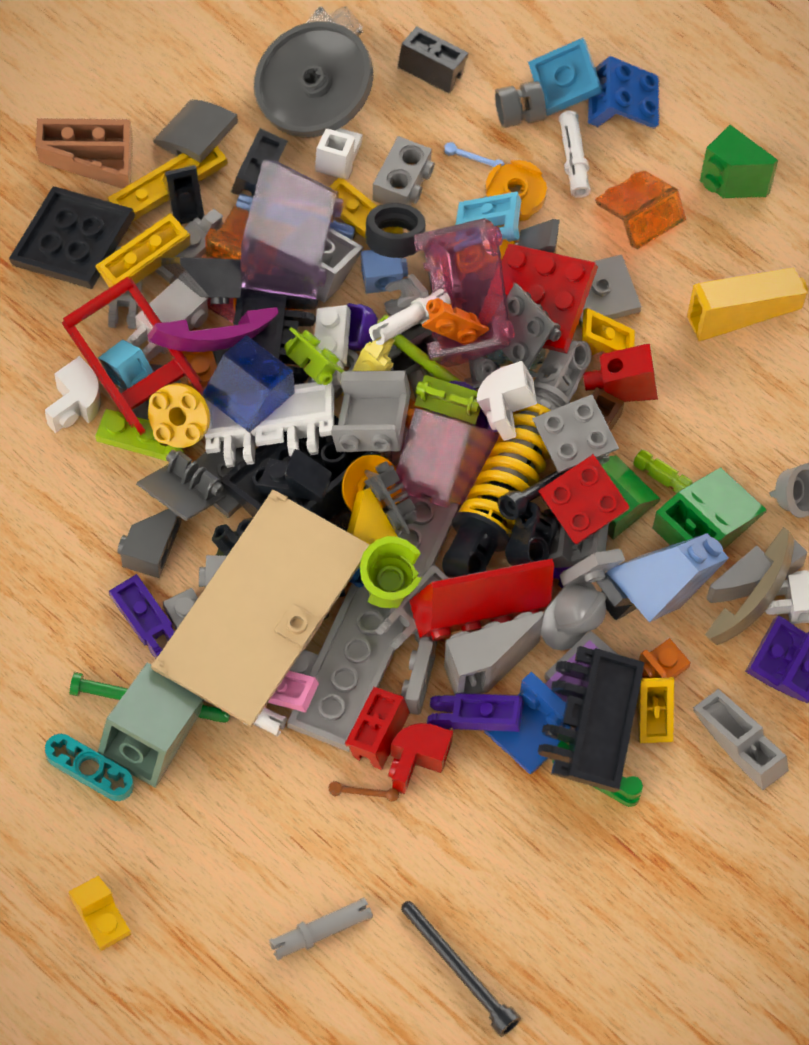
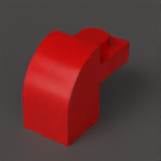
(421, 746)

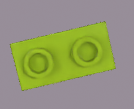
(305, 348)
(448, 399)

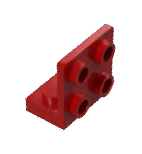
(584, 499)

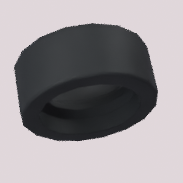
(394, 215)

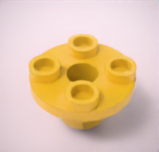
(178, 415)

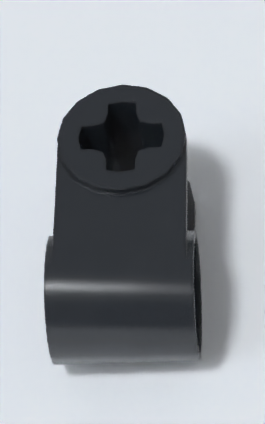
(531, 538)

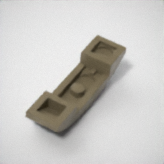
(730, 625)

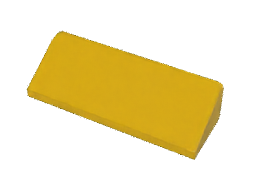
(145, 251)

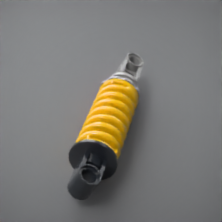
(512, 467)

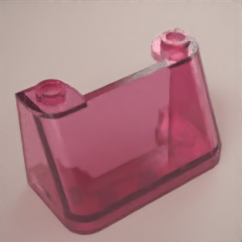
(469, 268)

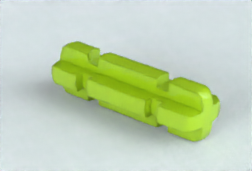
(661, 471)

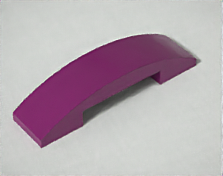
(178, 337)

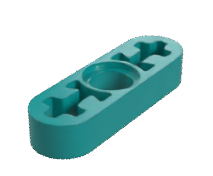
(114, 770)

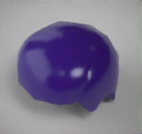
(360, 322)

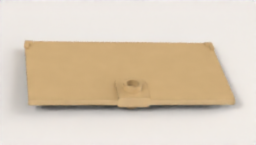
(261, 608)

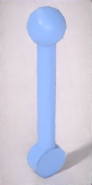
(451, 149)

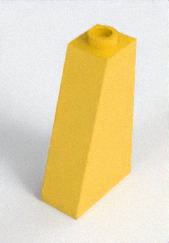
(743, 301)

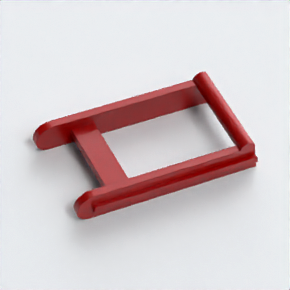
(149, 385)

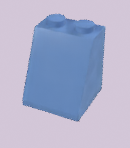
(669, 576)

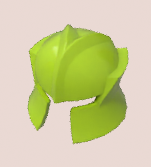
(389, 571)

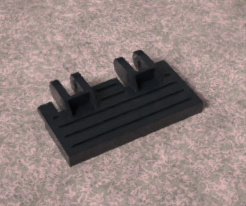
(278, 332)
(601, 714)

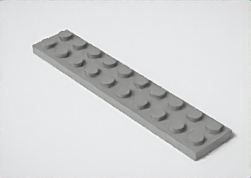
(353, 652)

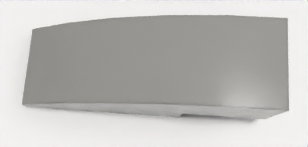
(747, 573)
(742, 739)

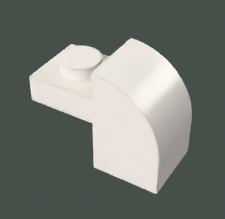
(337, 152)
(503, 393)
(80, 395)

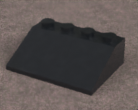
(244, 479)

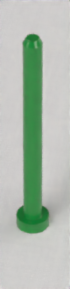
(79, 685)

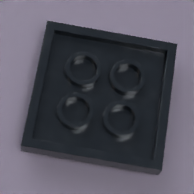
(71, 236)

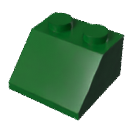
(737, 166)
(634, 491)

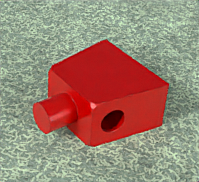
(625, 374)

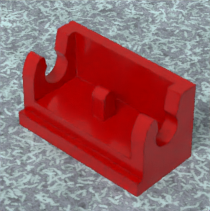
(377, 726)

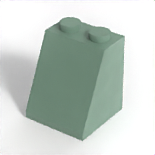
(149, 725)

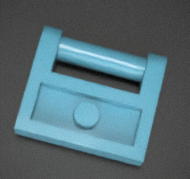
(498, 209)

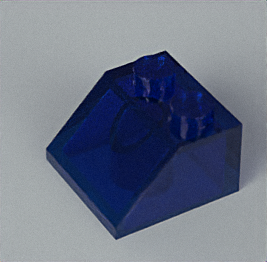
(249, 384)

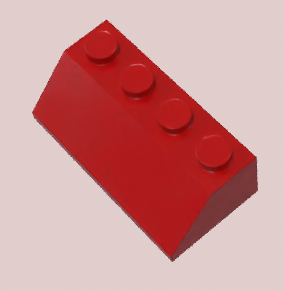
(482, 598)

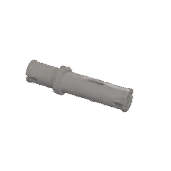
(307, 934)

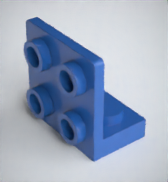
(625, 92)
(539, 708)

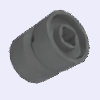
(510, 107)

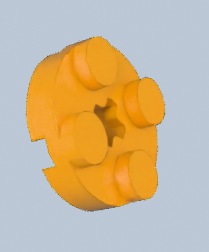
(523, 174)

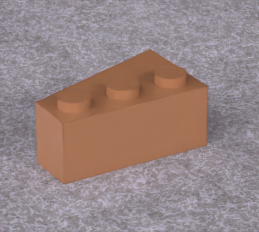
(87, 147)

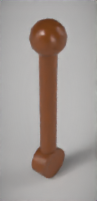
(336, 789)

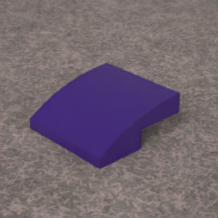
(783, 659)

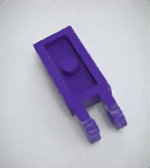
(142, 613)
(477, 712)

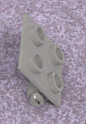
(575, 433)

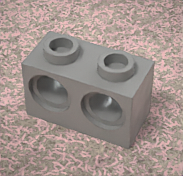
(398, 173)

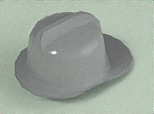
(793, 490)
(572, 615)

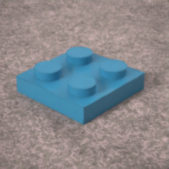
(566, 76)

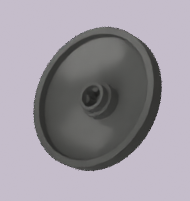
(313, 79)

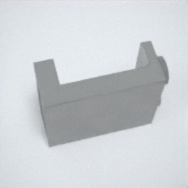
(372, 411)

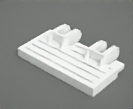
(299, 415)

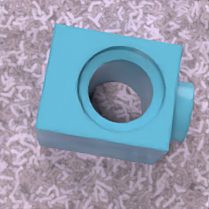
(125, 364)

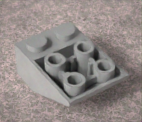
(484, 657)

